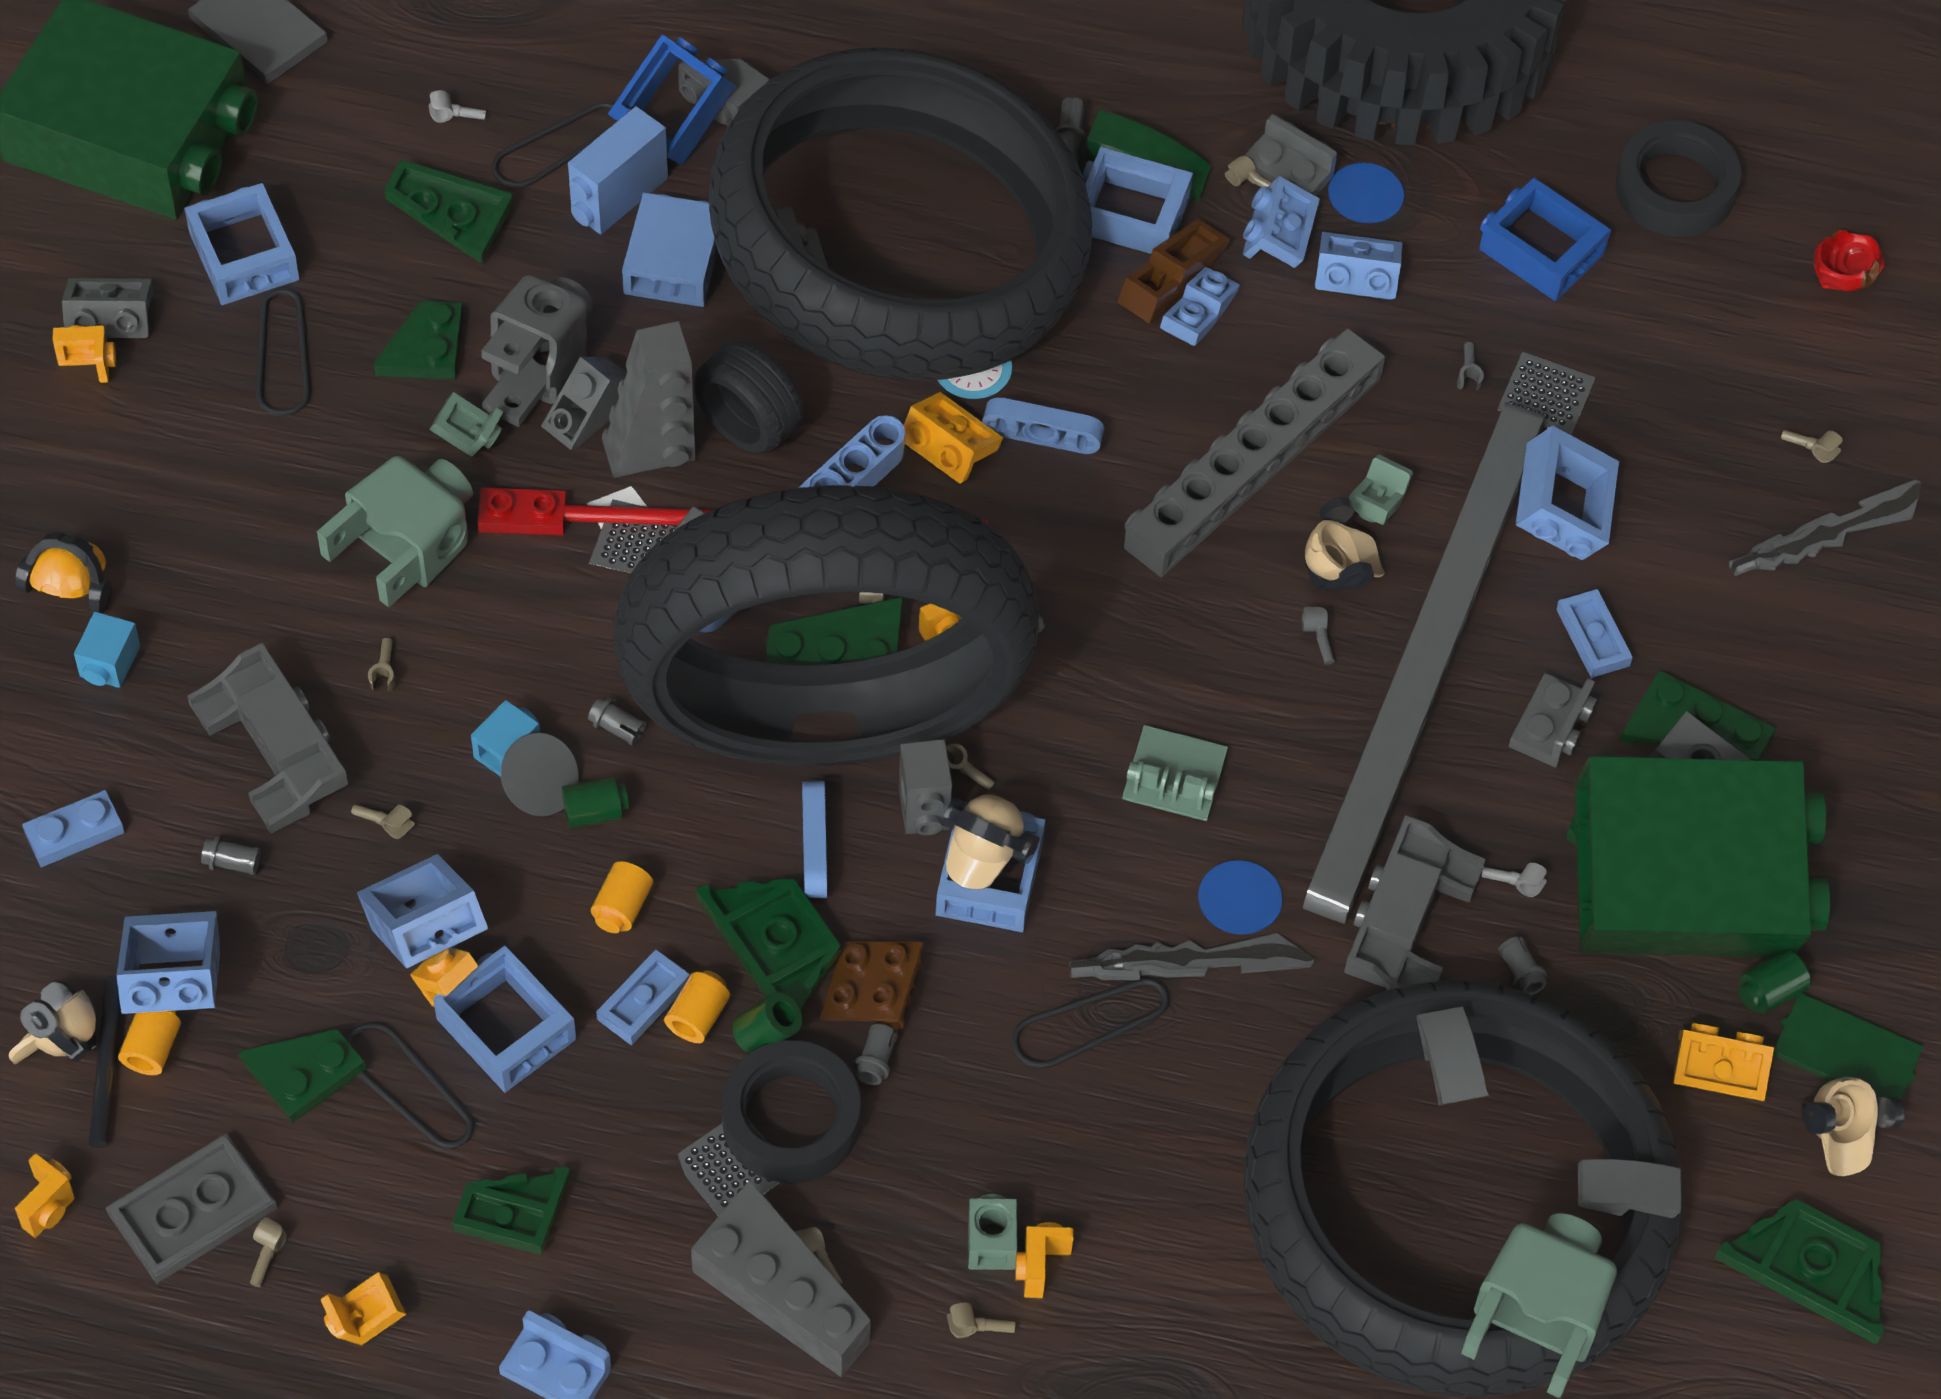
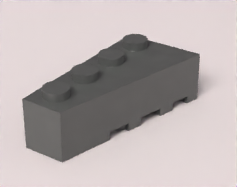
(655, 405)
(779, 1280)

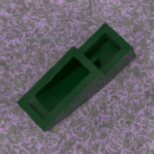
(1144, 142)

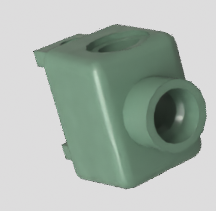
(405, 517)
(1547, 1290)

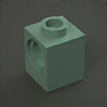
(987, 1250)

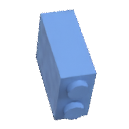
(617, 169)
(670, 251)

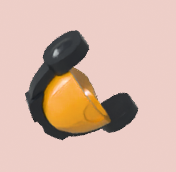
(66, 569)

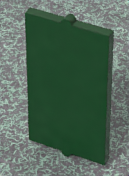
(1846, 1047)

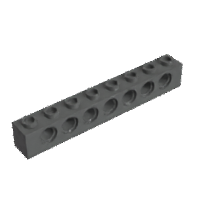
(1332, 383)

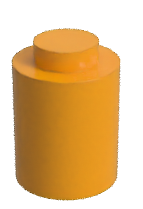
(621, 897)
(697, 1006)
(149, 1041)

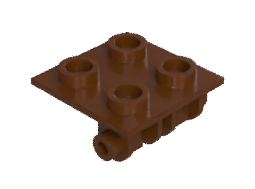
(873, 982)

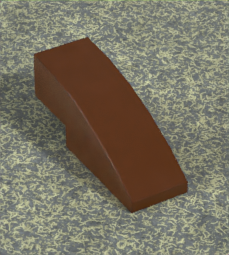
(1171, 266)

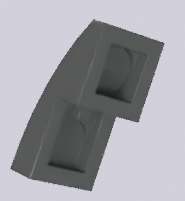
(1452, 1055)
(1625, 1185)

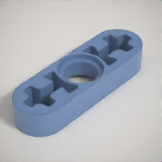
(1067, 429)
(814, 839)

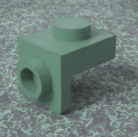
(466, 425)
(1381, 490)

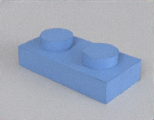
(1594, 633)
(73, 828)
(643, 997)

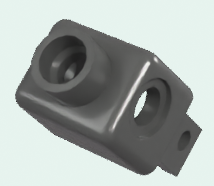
(527, 322)

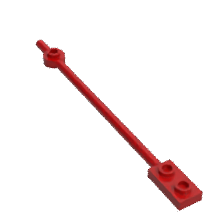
(546, 512)

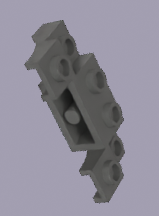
(282, 729)
(1402, 895)

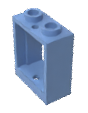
(1140, 176)
(235, 279)
(1583, 465)
(439, 903)
(990, 905)
(147, 942)
(530, 1050)

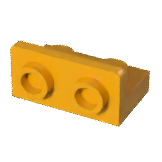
(949, 436)
(1723, 1063)

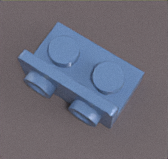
(1281, 222)
(1358, 265)
(556, 1360)

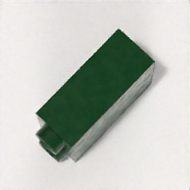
(124, 107)
(1697, 857)

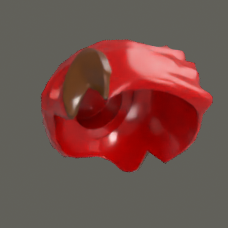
(1848, 261)

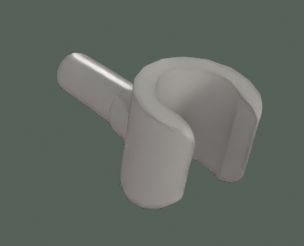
(442, 109)
(1528, 882)

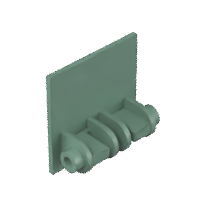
(1174, 773)

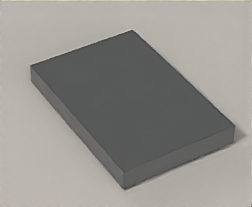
(267, 32)
(191, 1208)

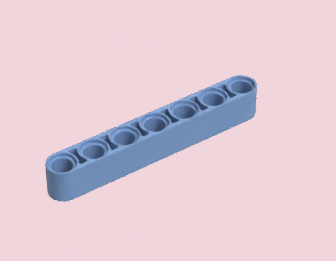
(860, 451)

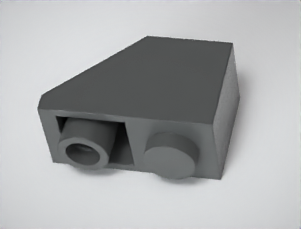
(746, 78)
(584, 401)

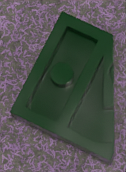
(424, 343)
(303, 1070)
(512, 1210)

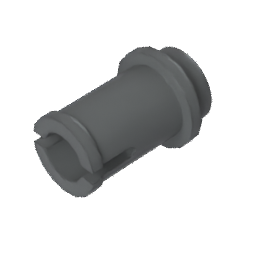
(616, 720)
(230, 855)
(1526, 973)
(872, 1064)

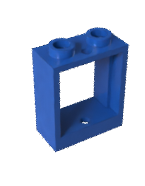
(652, 74)
(1529, 264)

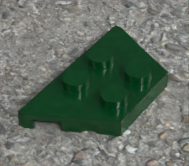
(774, 935)
(1815, 1265)

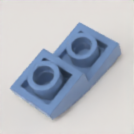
(1200, 307)

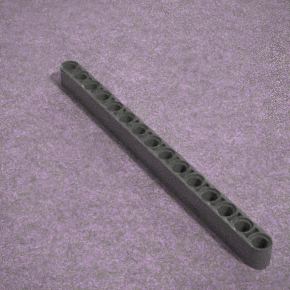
(1422, 667)

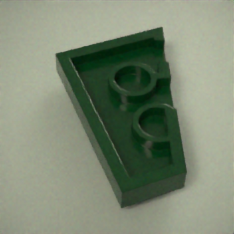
(451, 206)
(837, 636)
(1670, 699)

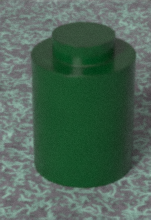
(594, 802)
(1774, 982)
(767, 1022)

